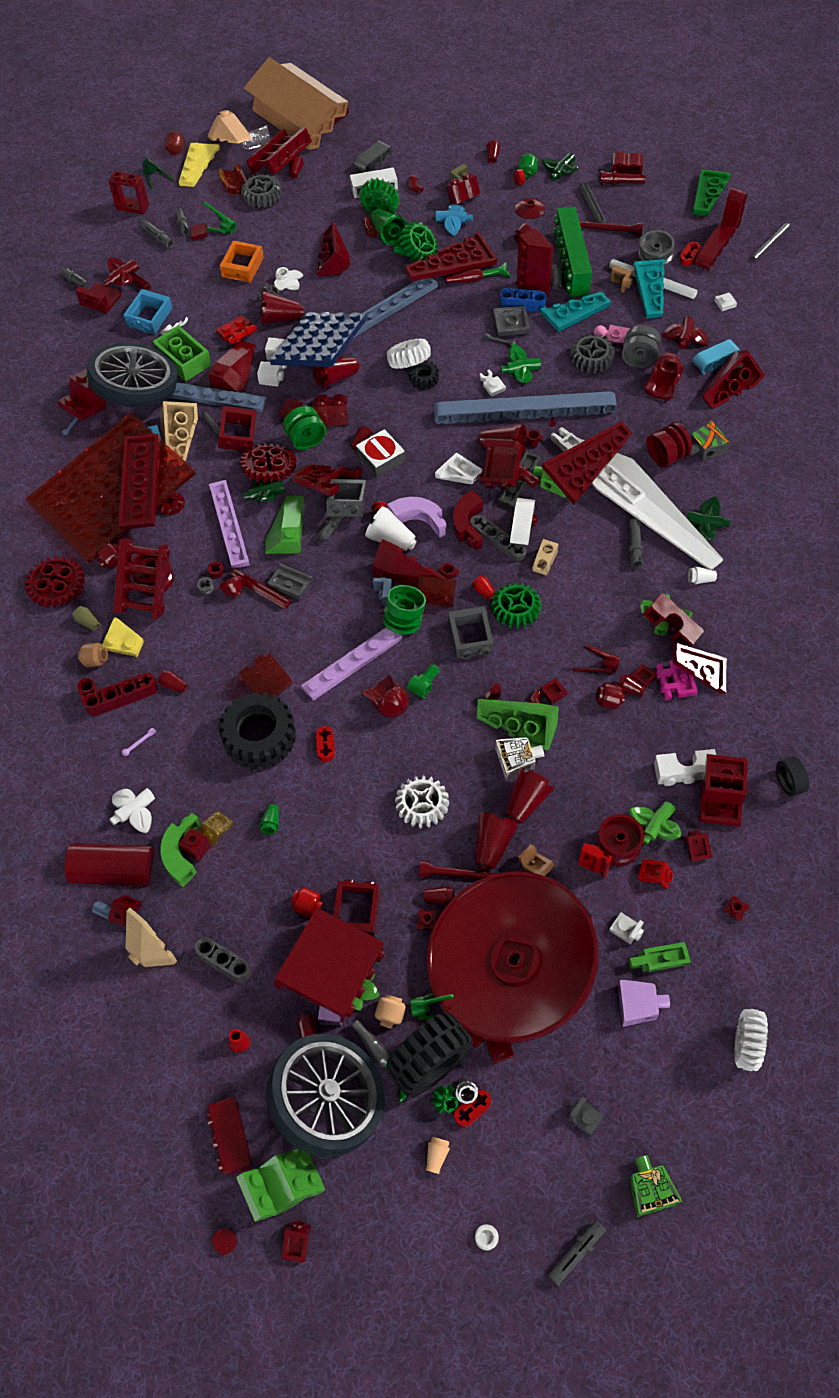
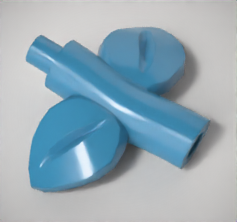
(453, 218)

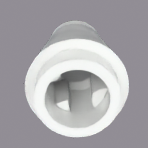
(701, 575)

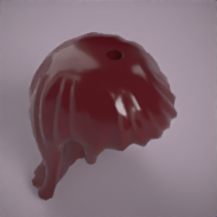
(664, 377)
(388, 698)

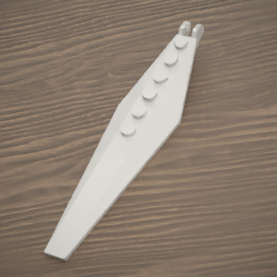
(636, 493)

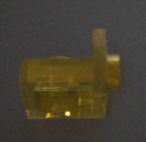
(215, 827)

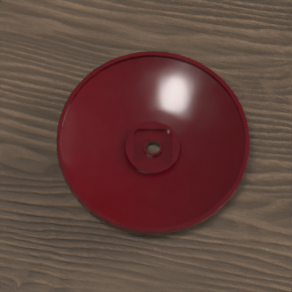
(503, 919)

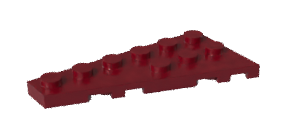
(455, 258)
(580, 465)

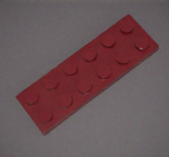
(139, 481)

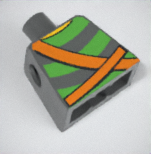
(709, 442)

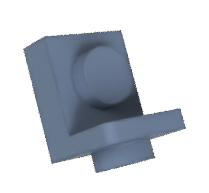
(383, 586)

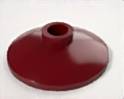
(530, 208)

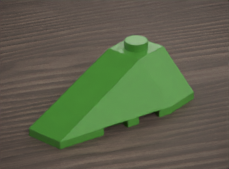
(286, 530)

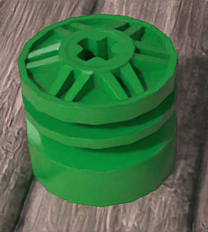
(404, 609)

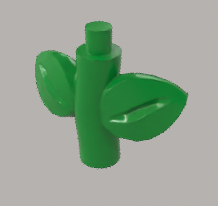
(520, 364)

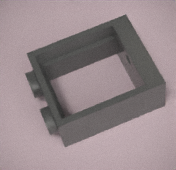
(354, 507)
(465, 617)

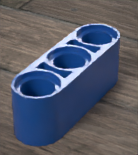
(531, 299)

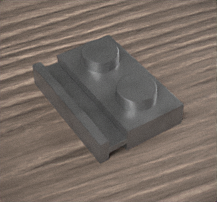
(290, 581)

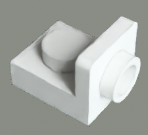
(627, 928)

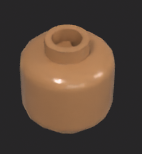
(92, 655)

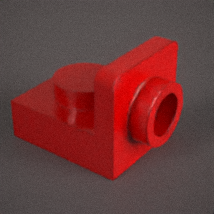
(656, 872)

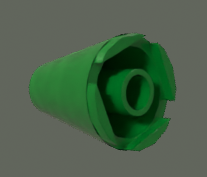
(388, 225)

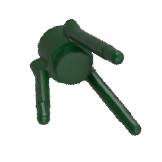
(150, 167)

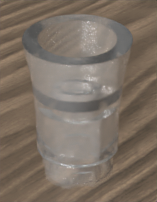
(259, 138)

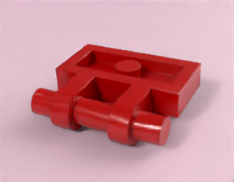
(236, 330)

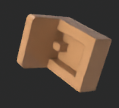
(622, 277)
(534, 862)

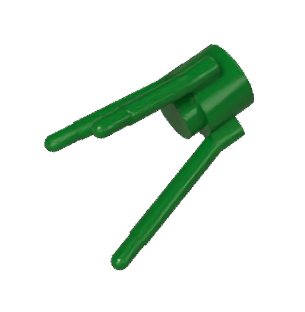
(227, 224)
(420, 1005)

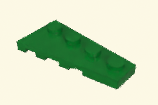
(709, 190)

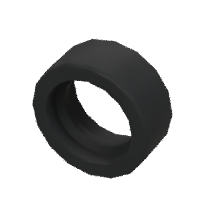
(792, 776)

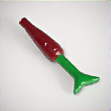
(477, 274)

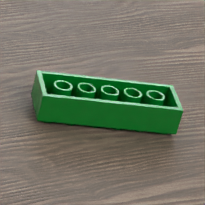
(572, 252)

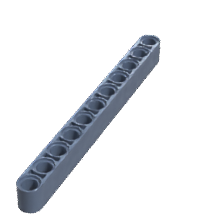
(525, 407)

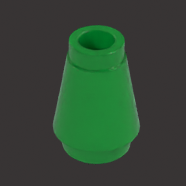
(270, 821)

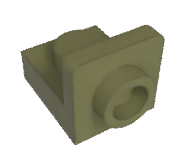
(458, 172)

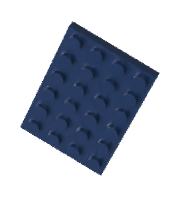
(318, 339)

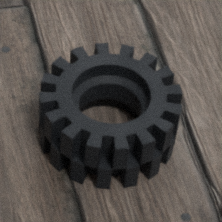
(424, 382)

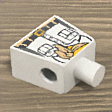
(516, 754)

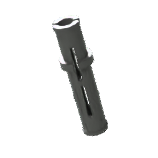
(159, 235)
(635, 548)
(596, 1231)

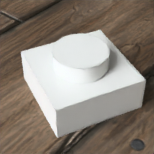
(725, 301)

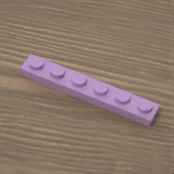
(229, 524)
(350, 663)

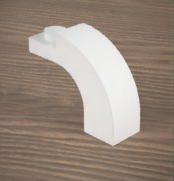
(522, 521)

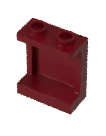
(501, 463)

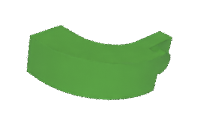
(171, 853)

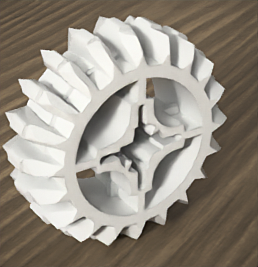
(408, 353)
(413, 814)
(751, 1039)

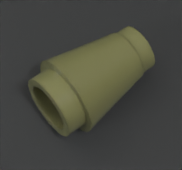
(84, 617)

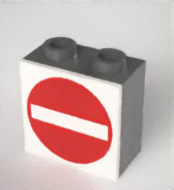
(380, 453)

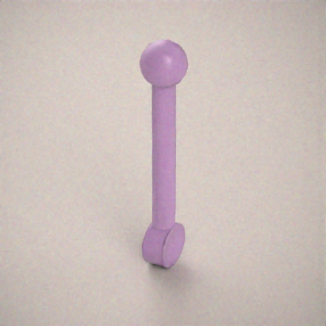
(125, 752)

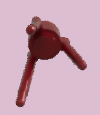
(610, 661)

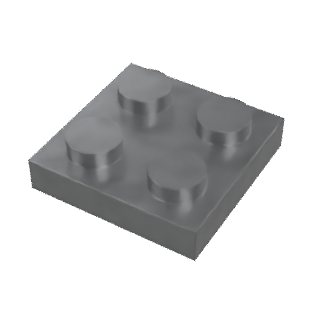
(511, 321)

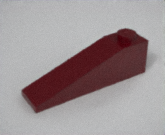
(333, 253)
(233, 368)
(734, 376)

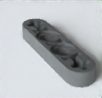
(496, 539)

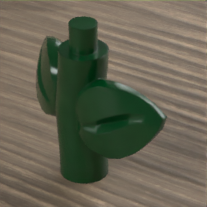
(562, 167)
(264, 491)
(708, 518)

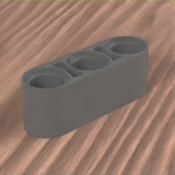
(373, 156)
(216, 953)

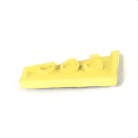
(196, 161)

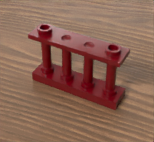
(279, 151)
(124, 584)

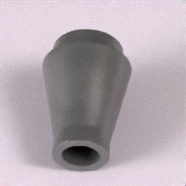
(556, 276)
(466, 1091)

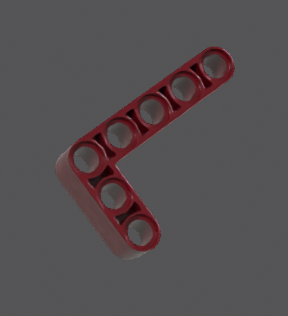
(726, 229)

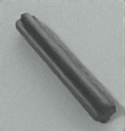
(592, 203)

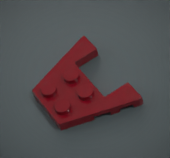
(319, 477)

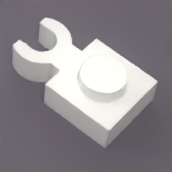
(492, 385)

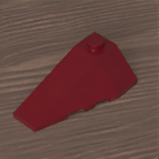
(398, 567)

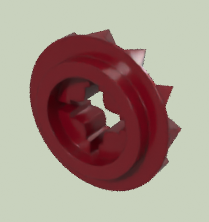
(178, 504)

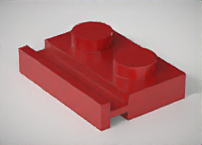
(594, 860)

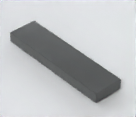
(509, 496)

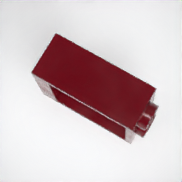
(123, 203)
(241, 417)
(366, 887)

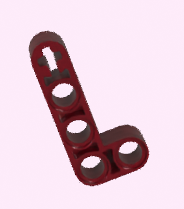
(119, 691)

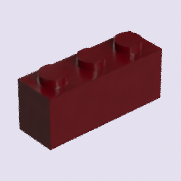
(229, 1137)

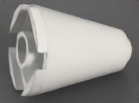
(391, 529)

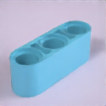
(714, 356)

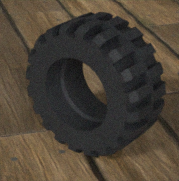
(252, 709)
(429, 1054)

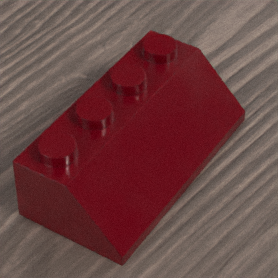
(534, 262)

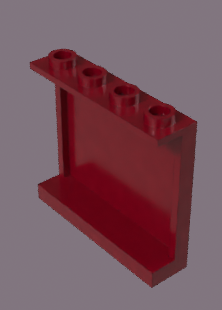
(330, 964)

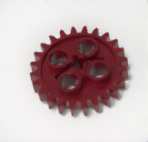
(255, 462)
(55, 582)

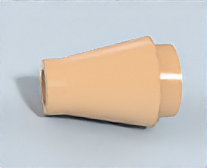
(437, 1153)

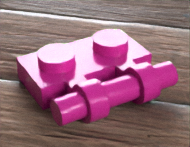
(682, 683)

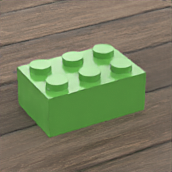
(184, 351)

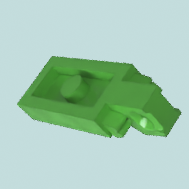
(661, 958)

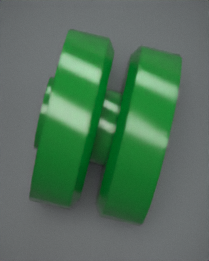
(304, 428)

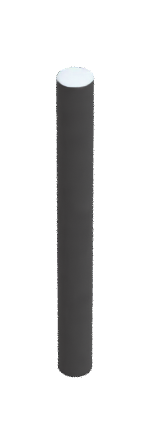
(770, 242)

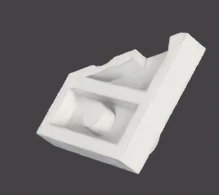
(459, 470)

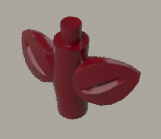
(120, 271)
(685, 333)

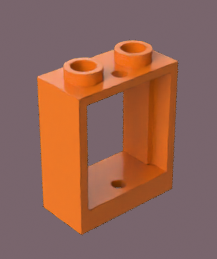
(245, 273)

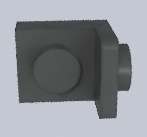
(584, 1116)

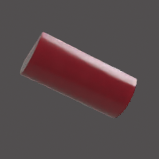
(109, 864)

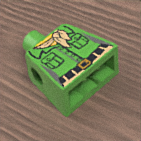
(652, 1188)

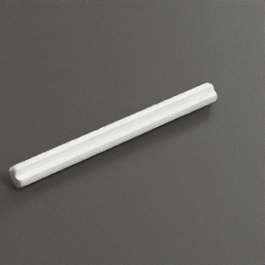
(668, 284)

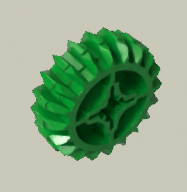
(381, 193)
(417, 241)
(519, 613)

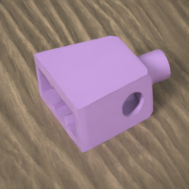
(640, 1002)

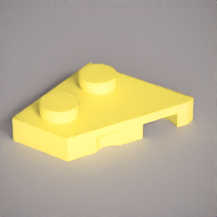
(122, 639)

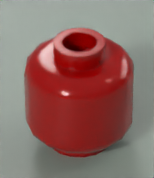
(306, 902)

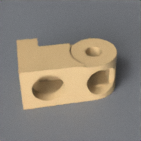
(545, 557)

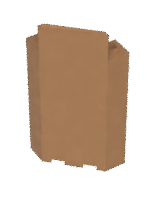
(294, 100)

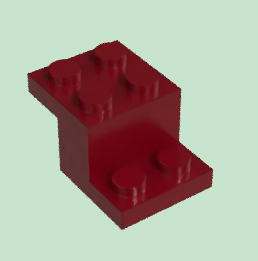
(82, 400)
(723, 790)

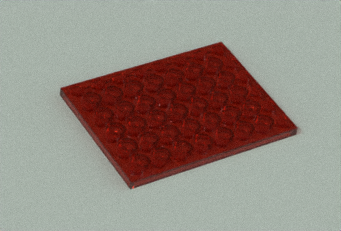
(86, 493)

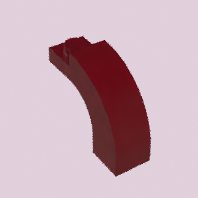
(464, 510)

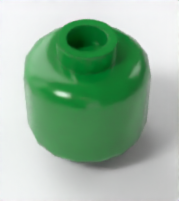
(528, 164)

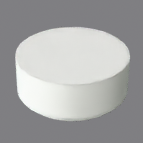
(486, 1237)

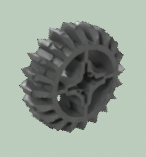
(261, 190)
(582, 355)

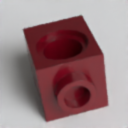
(194, 845)

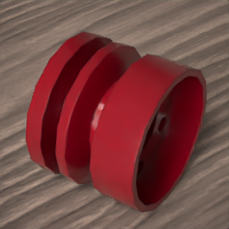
(669, 444)

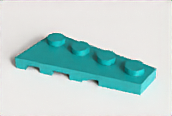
(651, 286)
(575, 310)

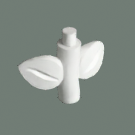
(133, 809)

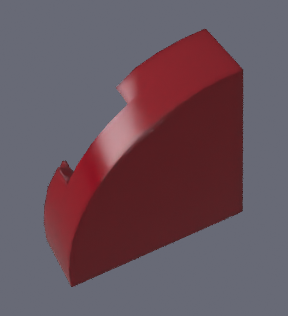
(494, 692)

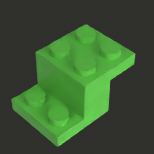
(280, 1184)

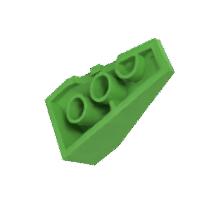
(521, 719)

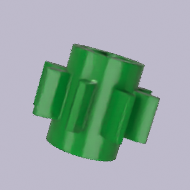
(445, 1099)

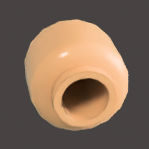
(390, 1011)

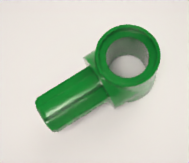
(422, 684)

